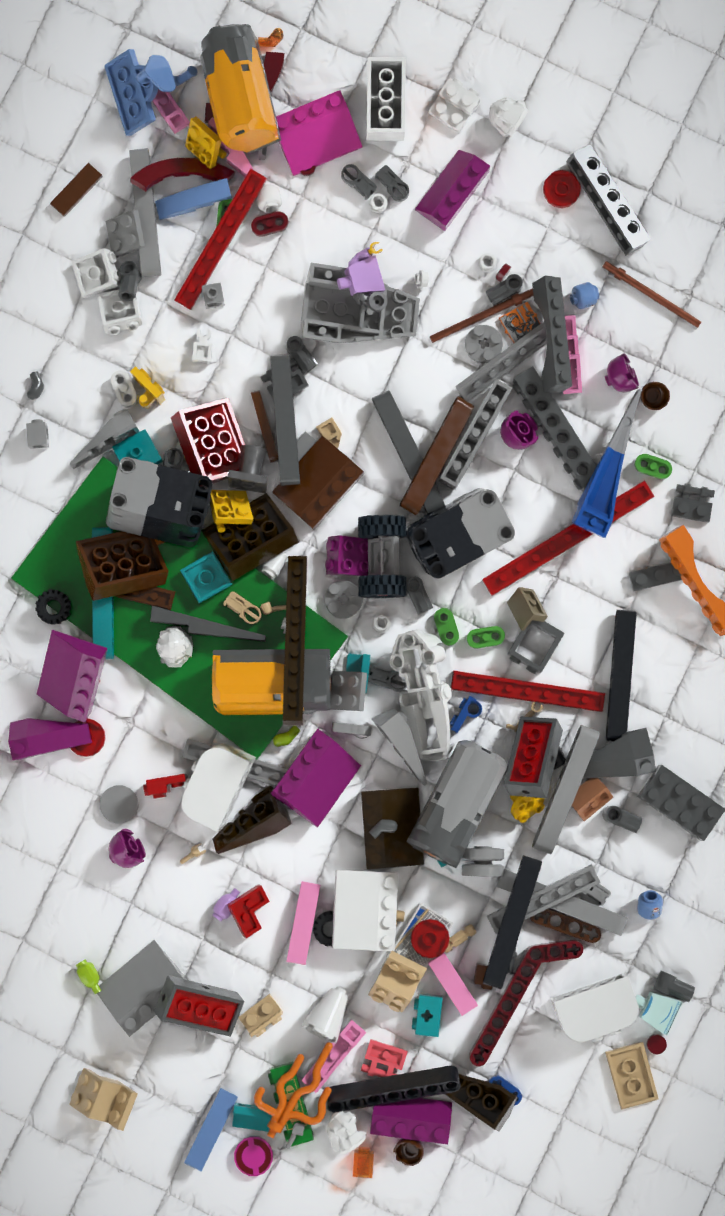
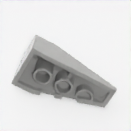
(115, 431)
(397, 731)

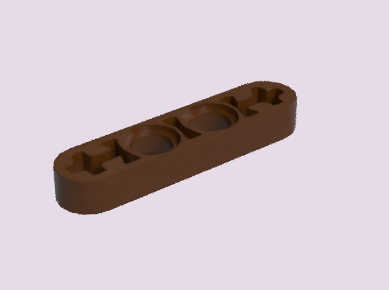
(265, 427)
(563, 927)

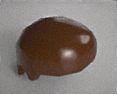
(655, 395)
(409, 1151)

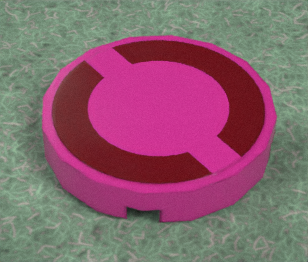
(253, 1156)

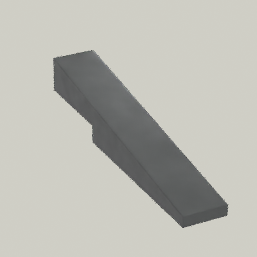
(202, 627)

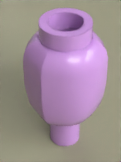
(221, 909)

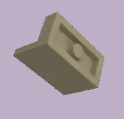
(526, 607)

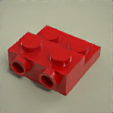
(160, 786)

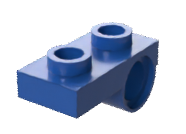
(457, 721)

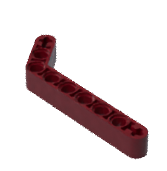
(515, 998)

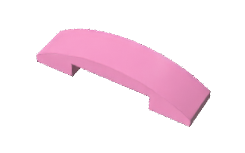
(170, 111)
(346, 1041)

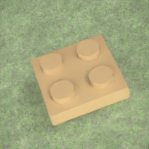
(397, 982)
(103, 1099)

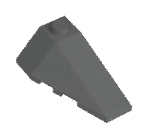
(624, 757)

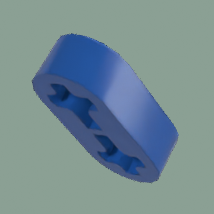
(508, 1086)

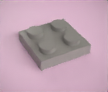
(125, 233)
(348, 690)

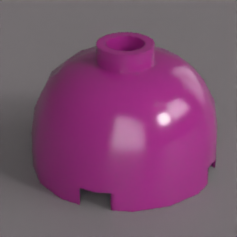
(621, 375)
(518, 430)
(126, 850)

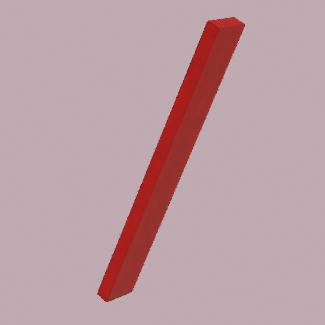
(220, 239)
(528, 691)

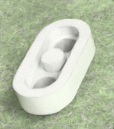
(124, 389)

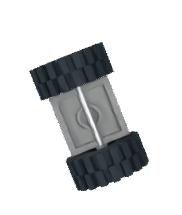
(383, 556)

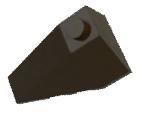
(259, 820)
(484, 1100)

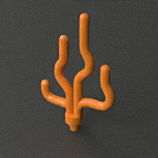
(282, 1115)

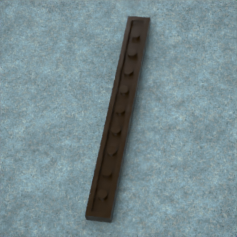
(295, 641)

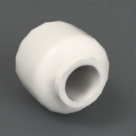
(269, 199)

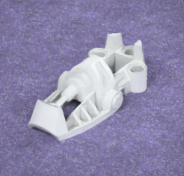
(425, 694)

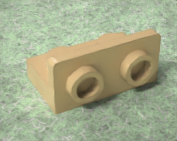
(261, 1015)

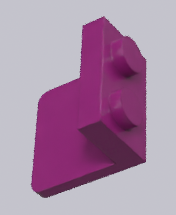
(347, 556)

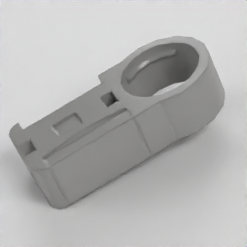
(352, 729)
(598, 893)

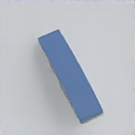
(192, 199)
(210, 1130)

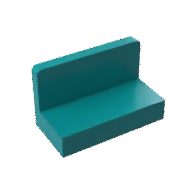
(358, 663)
(250, 1117)

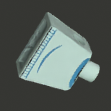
(659, 1010)

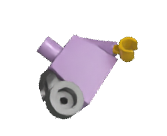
(365, 280)

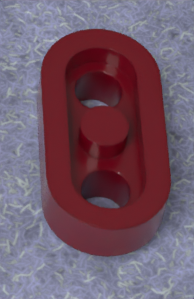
(269, 223)

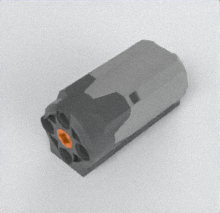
(458, 803)

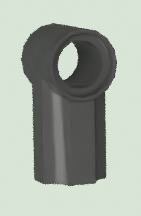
(129, 281)
(503, 290)
(302, 355)
(419, 597)
(623, 819)
(669, 984)

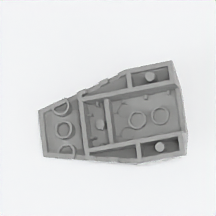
(338, 318)

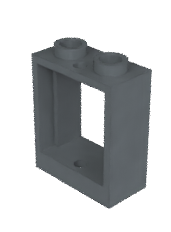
(531, 666)

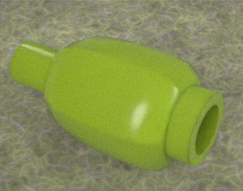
(88, 975)

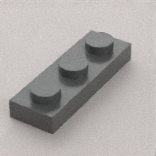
(654, 576)

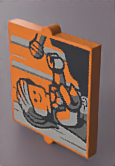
(519, 322)

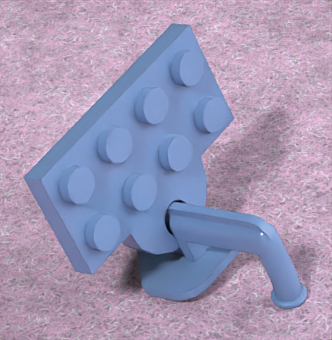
(138, 85)

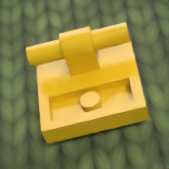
(204, 143)
(154, 391)
(230, 508)

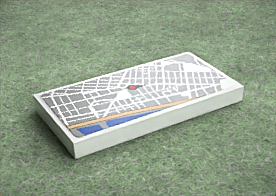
(404, 946)

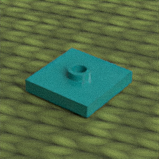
(138, 447)
(206, 577)

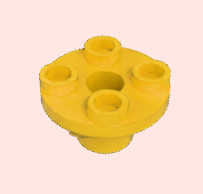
(526, 807)

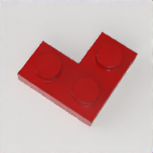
(244, 908)

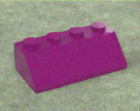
(453, 189)
(414, 1120)

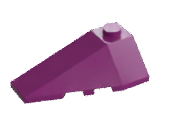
(39, 737)

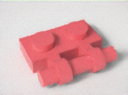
(383, 1054)

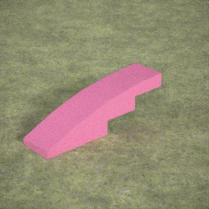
(236, 158)
(574, 355)
(303, 923)

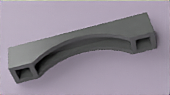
(556, 369)

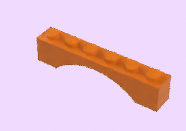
(679, 547)

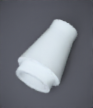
(274, 565)

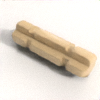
(460, 937)

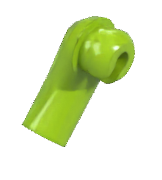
(286, 738)

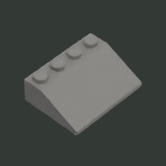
(136, 987)

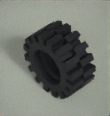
(53, 595)
(318, 928)

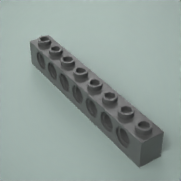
(531, 378)

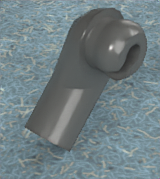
(37, 387)
(383, 826)

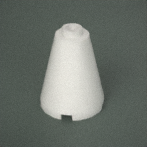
(328, 1015)

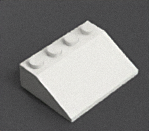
(365, 910)

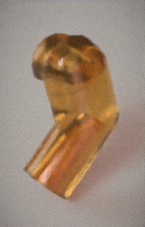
(273, 40)

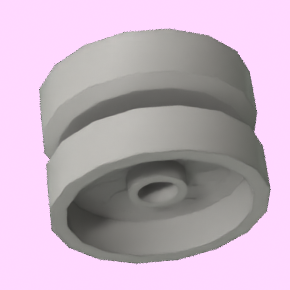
(483, 860)

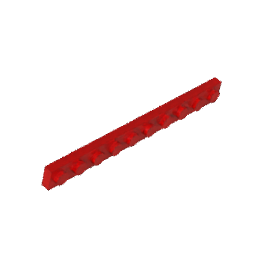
(561, 542)

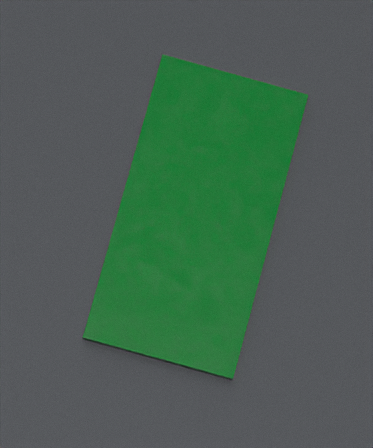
(57, 566)

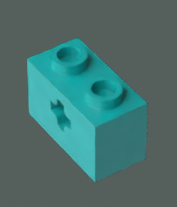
(431, 1026)

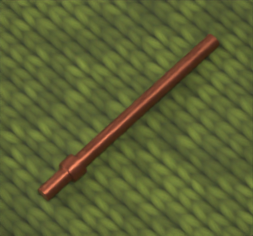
(620, 274)
(515, 299)

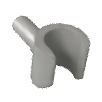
(297, 1130)

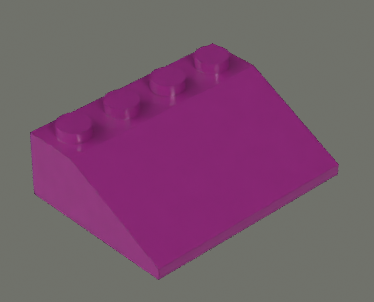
(71, 675)
(316, 778)

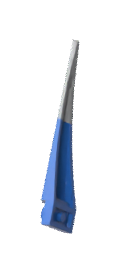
(598, 500)

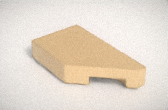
(330, 431)

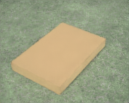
(631, 1075)

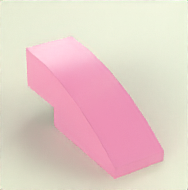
(453, 984)

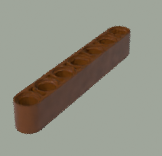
(436, 456)

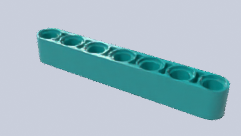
(103, 612)

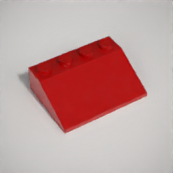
(209, 439)

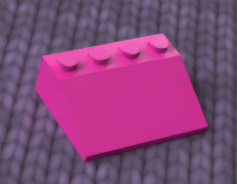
(317, 133)

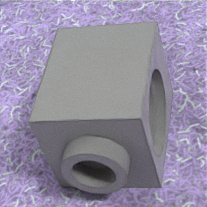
(213, 295)
(37, 434)

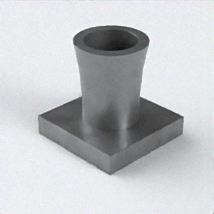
(249, 475)

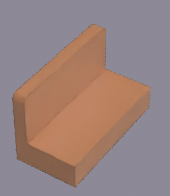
(590, 798)

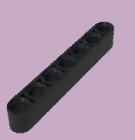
(621, 674)
(512, 922)
(393, 1089)

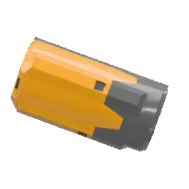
(238, 88)
(254, 681)

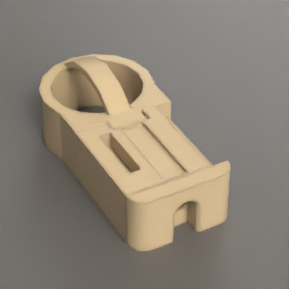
(240, 605)

